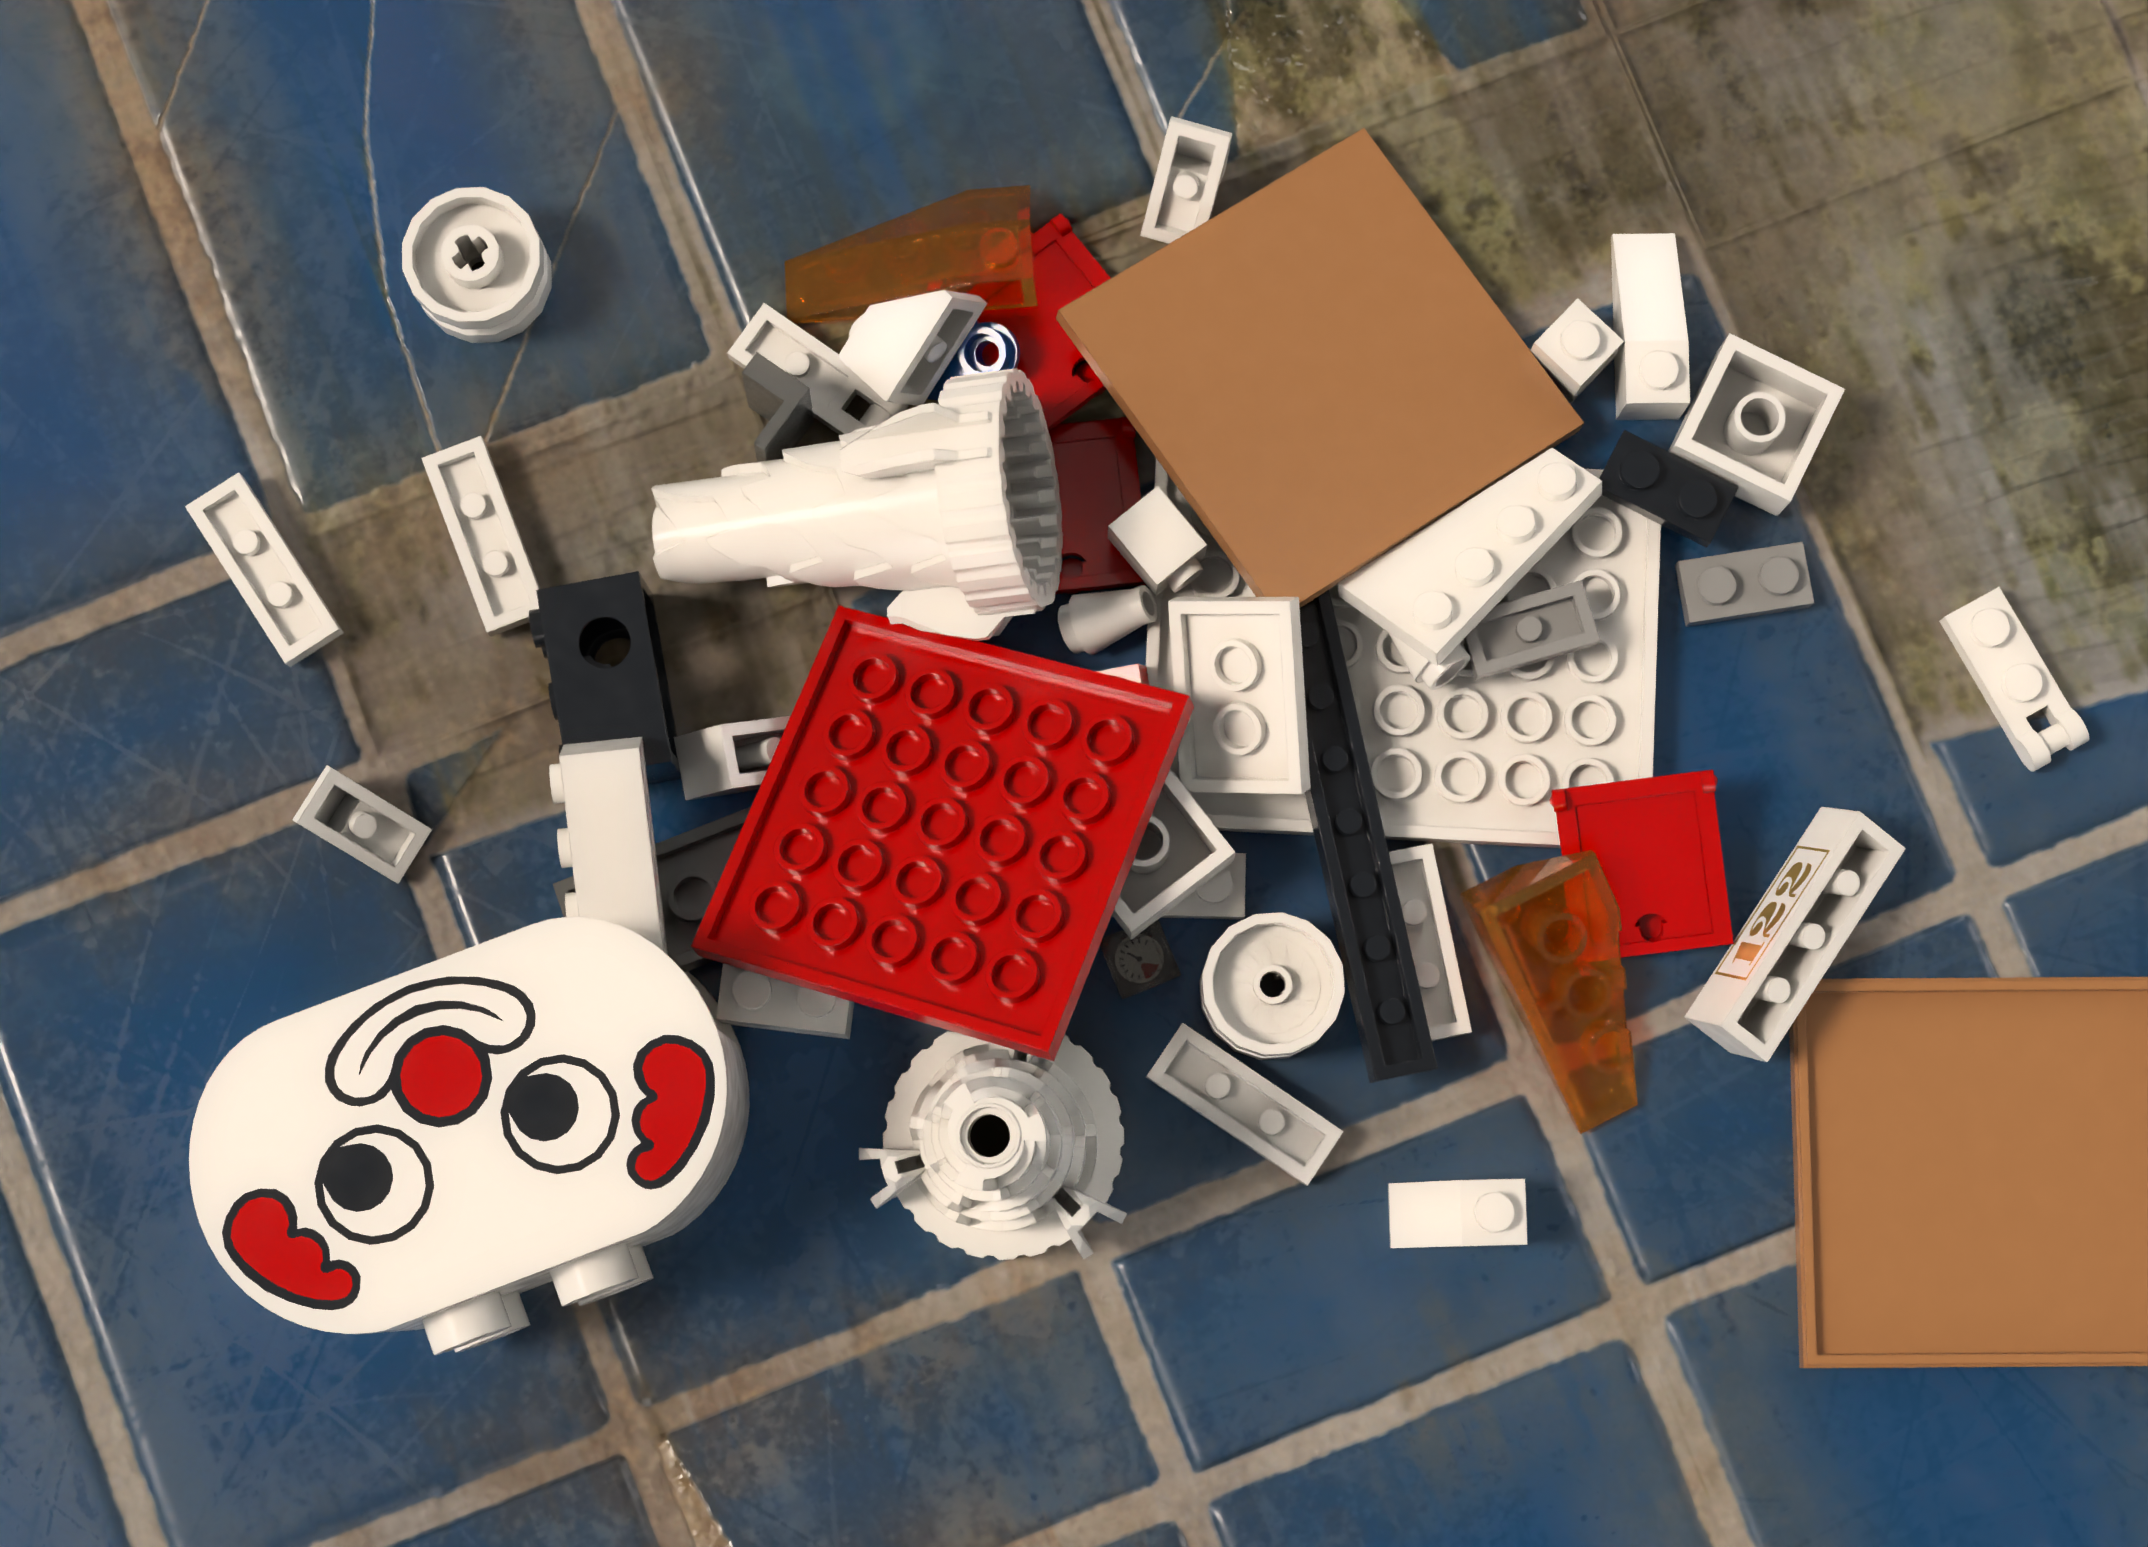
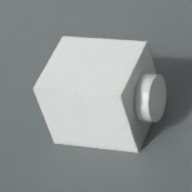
(1576, 349)
(1158, 543)

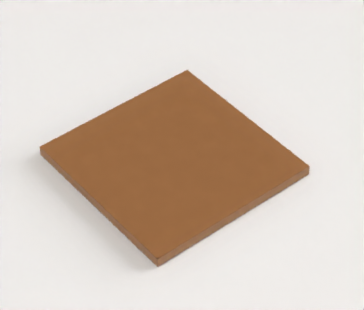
(1319, 372)
(1971, 1172)

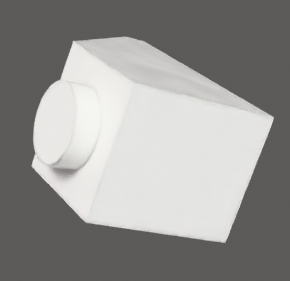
(909, 342)
(727, 756)
(1457, 1213)

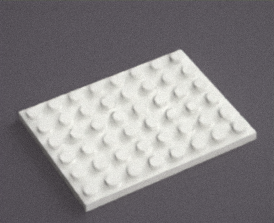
(1489, 750)

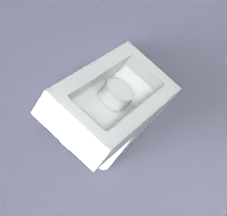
(1186, 179)
(362, 824)

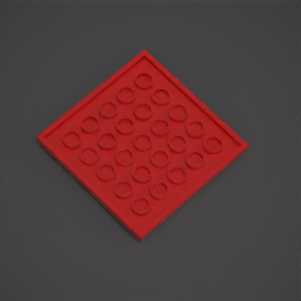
(945, 830)

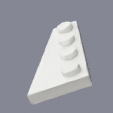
(1466, 562)

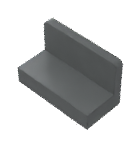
(780, 401)

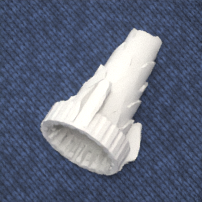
(931, 503)
(1045, 1180)

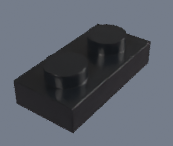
(1666, 488)

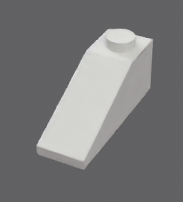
(1651, 321)

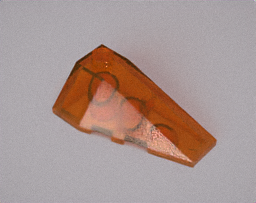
(961, 244)
(1559, 959)

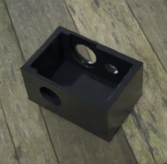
(599, 699)

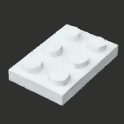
(1247, 691)

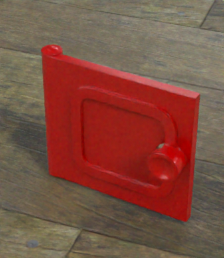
(1046, 352)
(1095, 488)
(1658, 855)

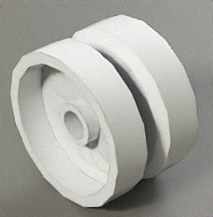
(455, 235)
(1264, 1024)

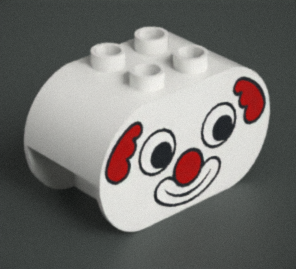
(470, 1136)

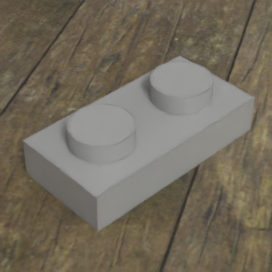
(1744, 584)
(1532, 630)

